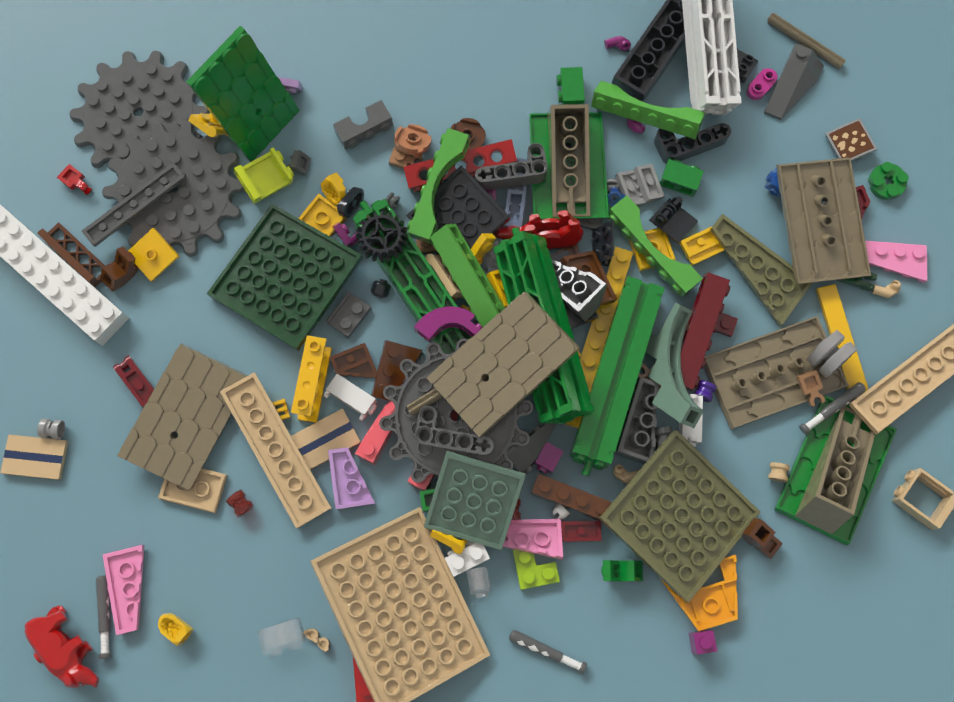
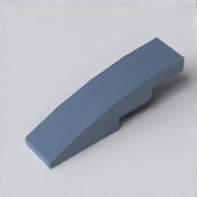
(515, 203)

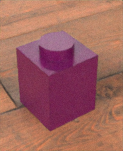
(548, 458)
(702, 642)

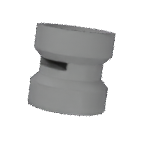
(50, 428)

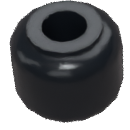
(380, 288)

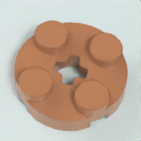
(404, 142)

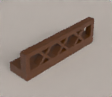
(62, 251)

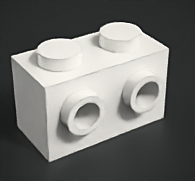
(471, 556)

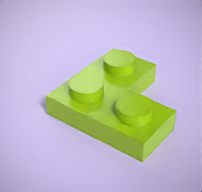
(531, 575)

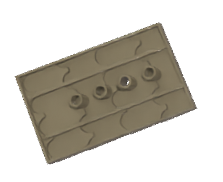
(825, 234)
(516, 352)
(762, 373)
(183, 402)

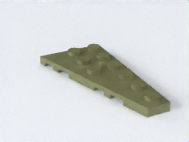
(762, 268)

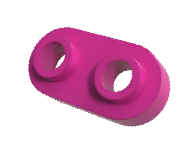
(763, 83)

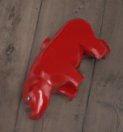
(558, 233)
(59, 652)

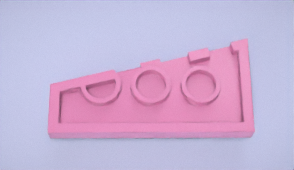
(901, 258)

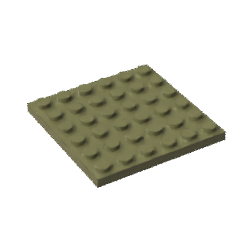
(680, 515)

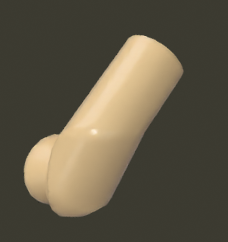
(622, 474)

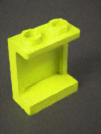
(264, 175)

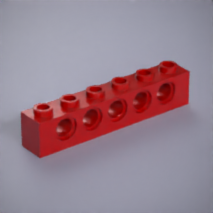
(504, 148)

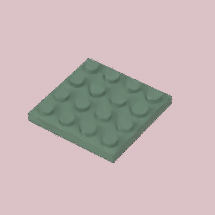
(474, 500)

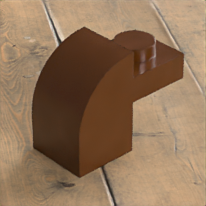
(120, 271)
(762, 537)

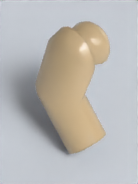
(888, 291)

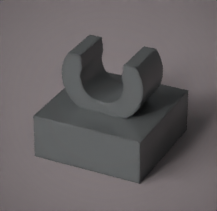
(300, 162)

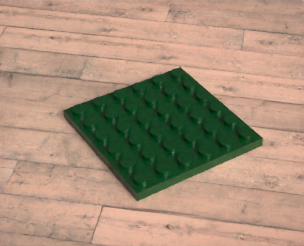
(285, 276)

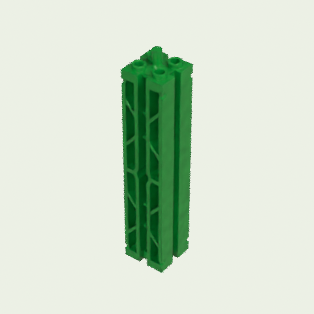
(528, 268)
(413, 278)
(617, 374)

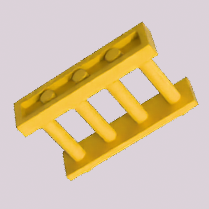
(311, 379)

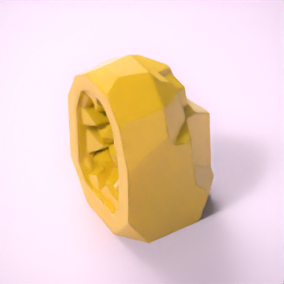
(333, 188)
(174, 628)

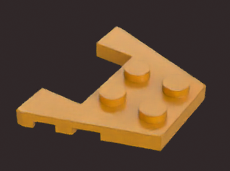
(713, 603)

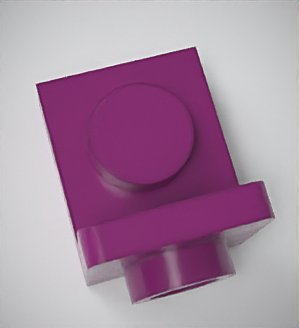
(342, 231)

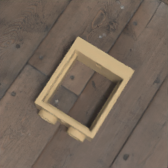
(942, 510)

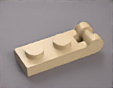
(444, 275)

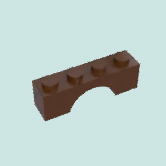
(568, 496)

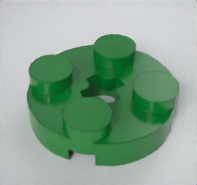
(895, 174)

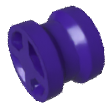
(706, 390)

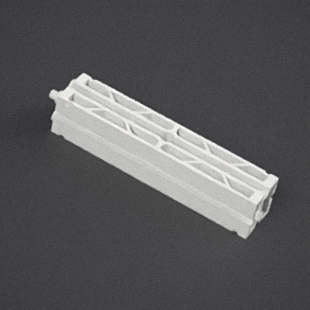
(711, 55)

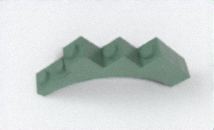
(666, 371)

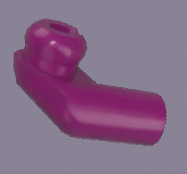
(619, 42)
(635, 126)

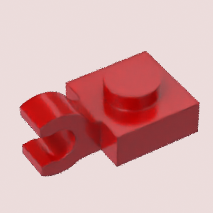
(73, 178)

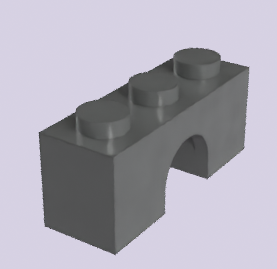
(352, 134)

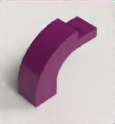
(446, 317)

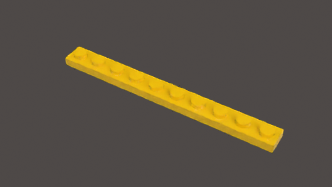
(600, 327)

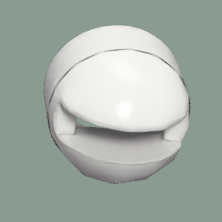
(561, 510)

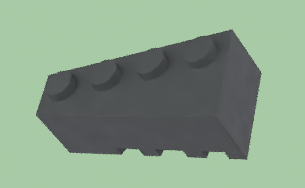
(638, 431)

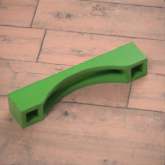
(614, 100)
(452, 150)
(679, 275)

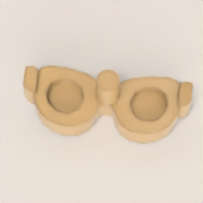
(313, 634)

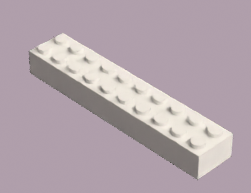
(58, 280)

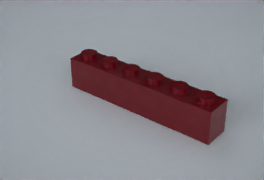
(701, 325)

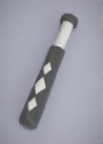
(844, 399)
(103, 615)
(542, 649)

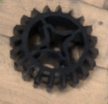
(374, 238)

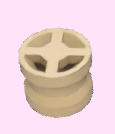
(778, 472)

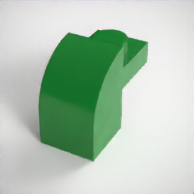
(622, 571)

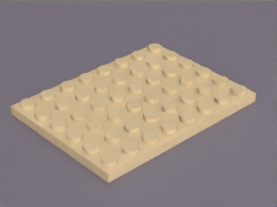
(400, 609)

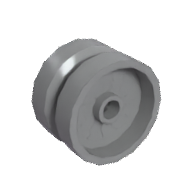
(829, 351)

